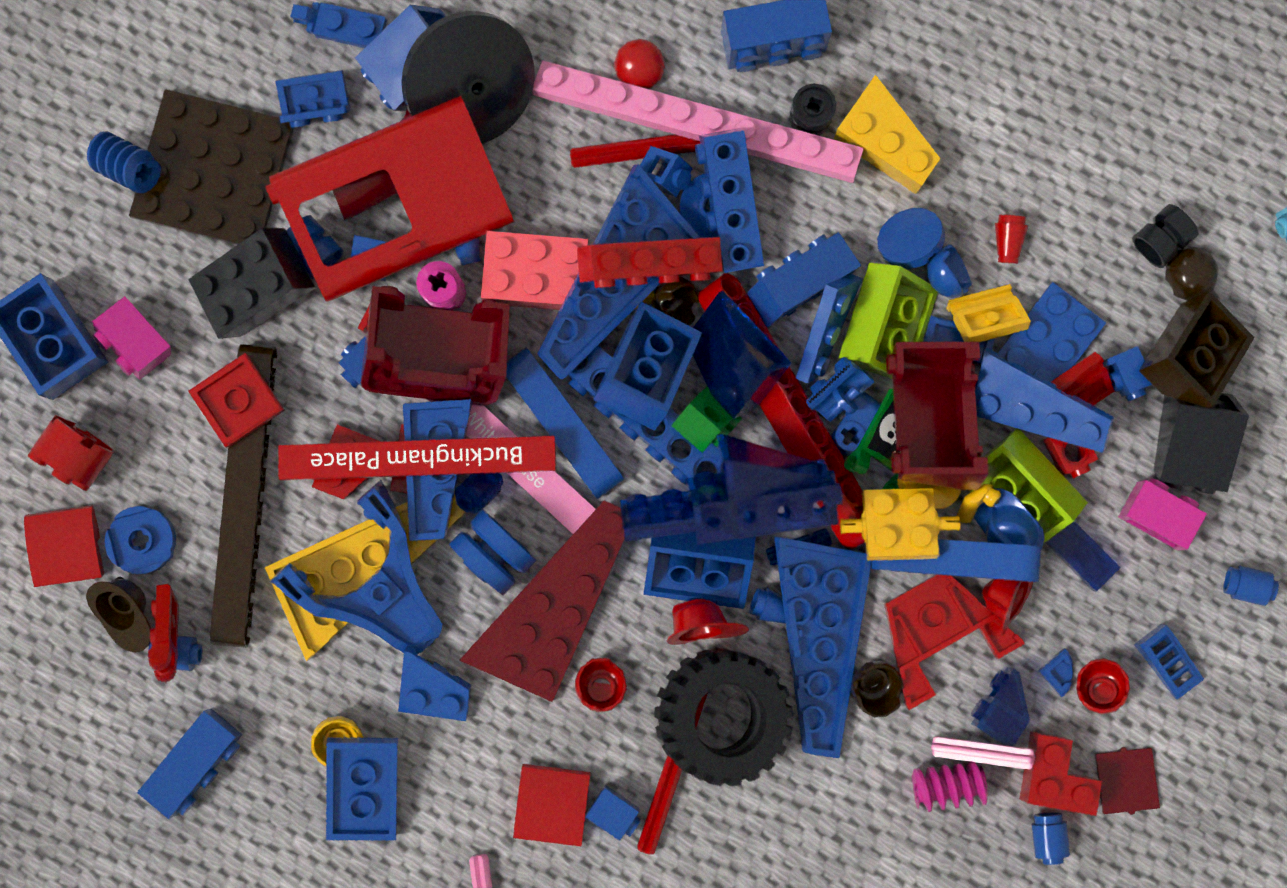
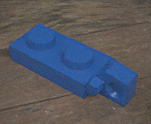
(339, 23)

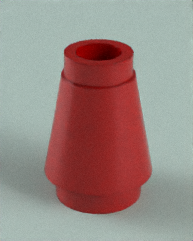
(1010, 237)

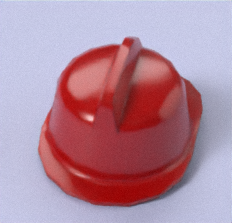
(1006, 599)
(701, 620)

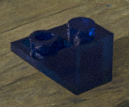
(1005, 710)

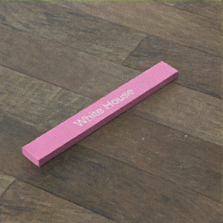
(544, 487)

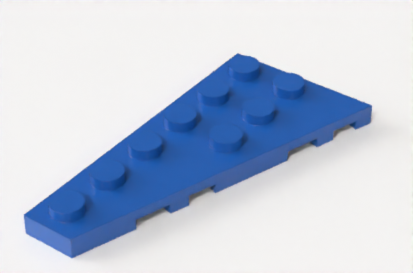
(593, 313)
(823, 619)

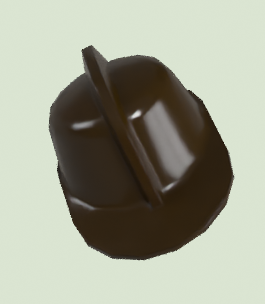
(121, 612)

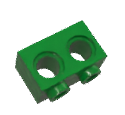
(704, 420)

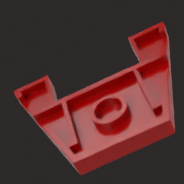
(932, 619)

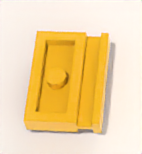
(988, 314)

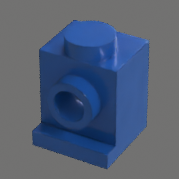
(673, 174)
(1126, 374)

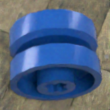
(490, 555)

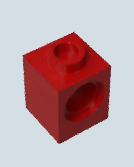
(1057, 452)

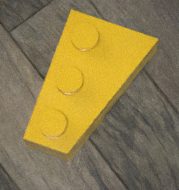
(888, 137)

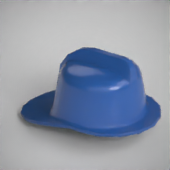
(1009, 522)

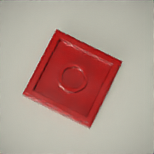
(236, 400)

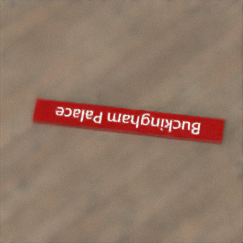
(417, 458)

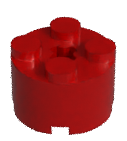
(71, 452)

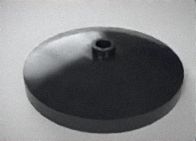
(474, 59)

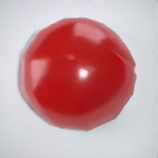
(639, 63)
(1110, 694)
(600, 696)

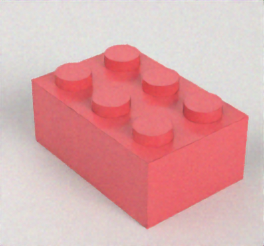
(529, 269)

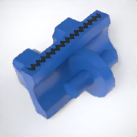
(840, 390)

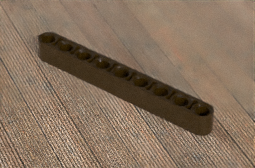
(239, 523)

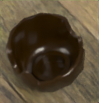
(1191, 273)
(676, 300)
(884, 697)

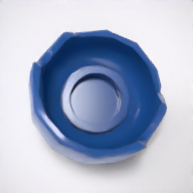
(948, 273)

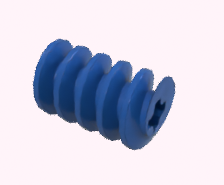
(123, 162)

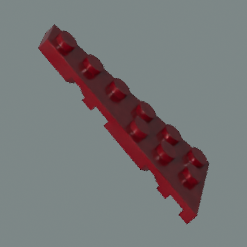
(545, 622)

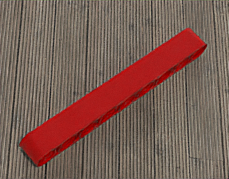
(791, 418)

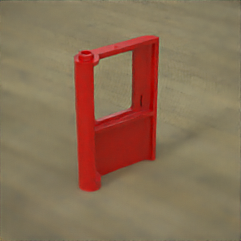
(438, 177)

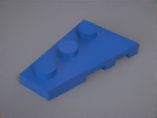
(828, 322)

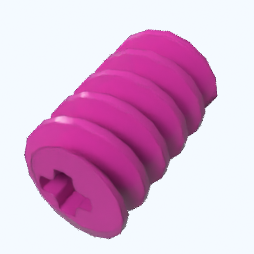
(439, 274)
(949, 785)

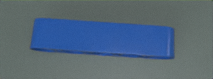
(563, 423)
(974, 560)

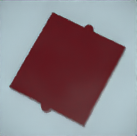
(1127, 780)

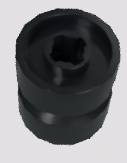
(812, 109)
(1169, 231)

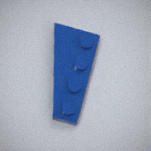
(432, 496)

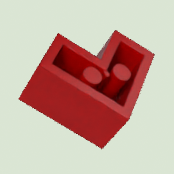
(1051, 784)

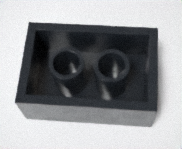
(251, 282)

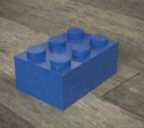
(775, 33)
(47, 337)
(647, 366)

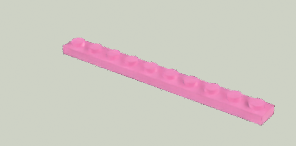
(695, 119)

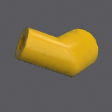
(973, 500)

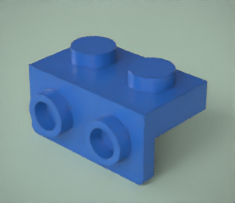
(313, 97)

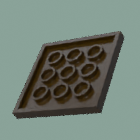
(212, 168)

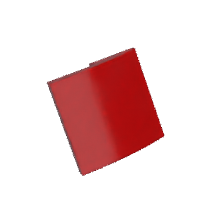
(63, 546)
(551, 805)

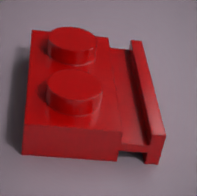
(1086, 380)

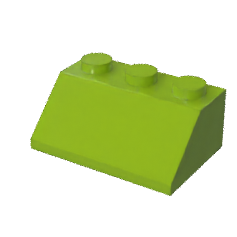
(888, 310)
(1034, 480)

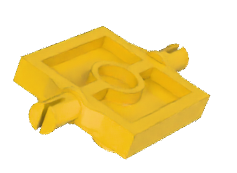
(900, 524)

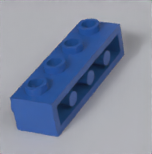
(730, 198)

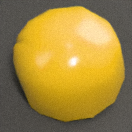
(332, 727)

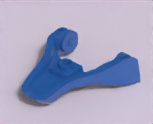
(386, 603)

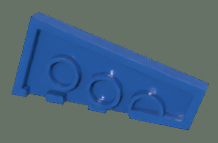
(1025, 402)

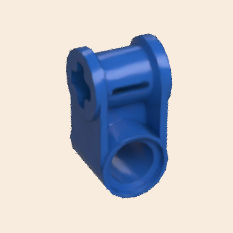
(855, 423)

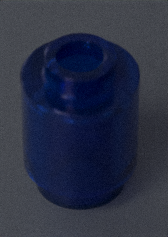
(478, 491)

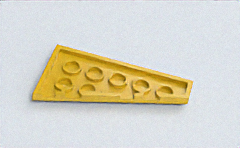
(341, 567)

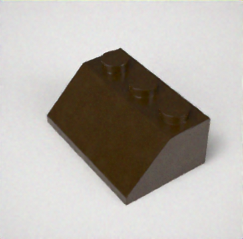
(1197, 352)

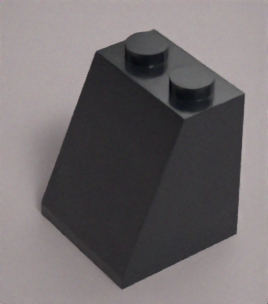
(1199, 443)

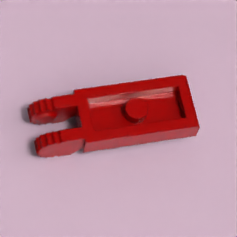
(164, 636)

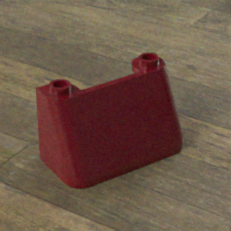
(435, 349)
(936, 414)

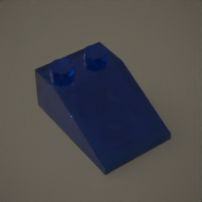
(736, 357)

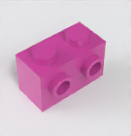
(130, 338)
(1163, 514)

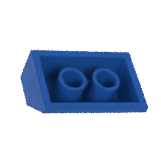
(706, 571)

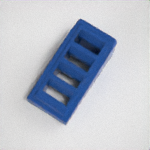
(1153, 638)

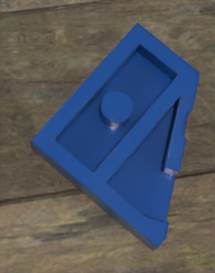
(431, 689)

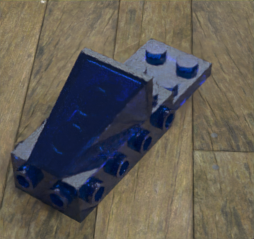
(749, 480)

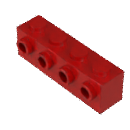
(649, 260)

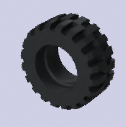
(766, 725)

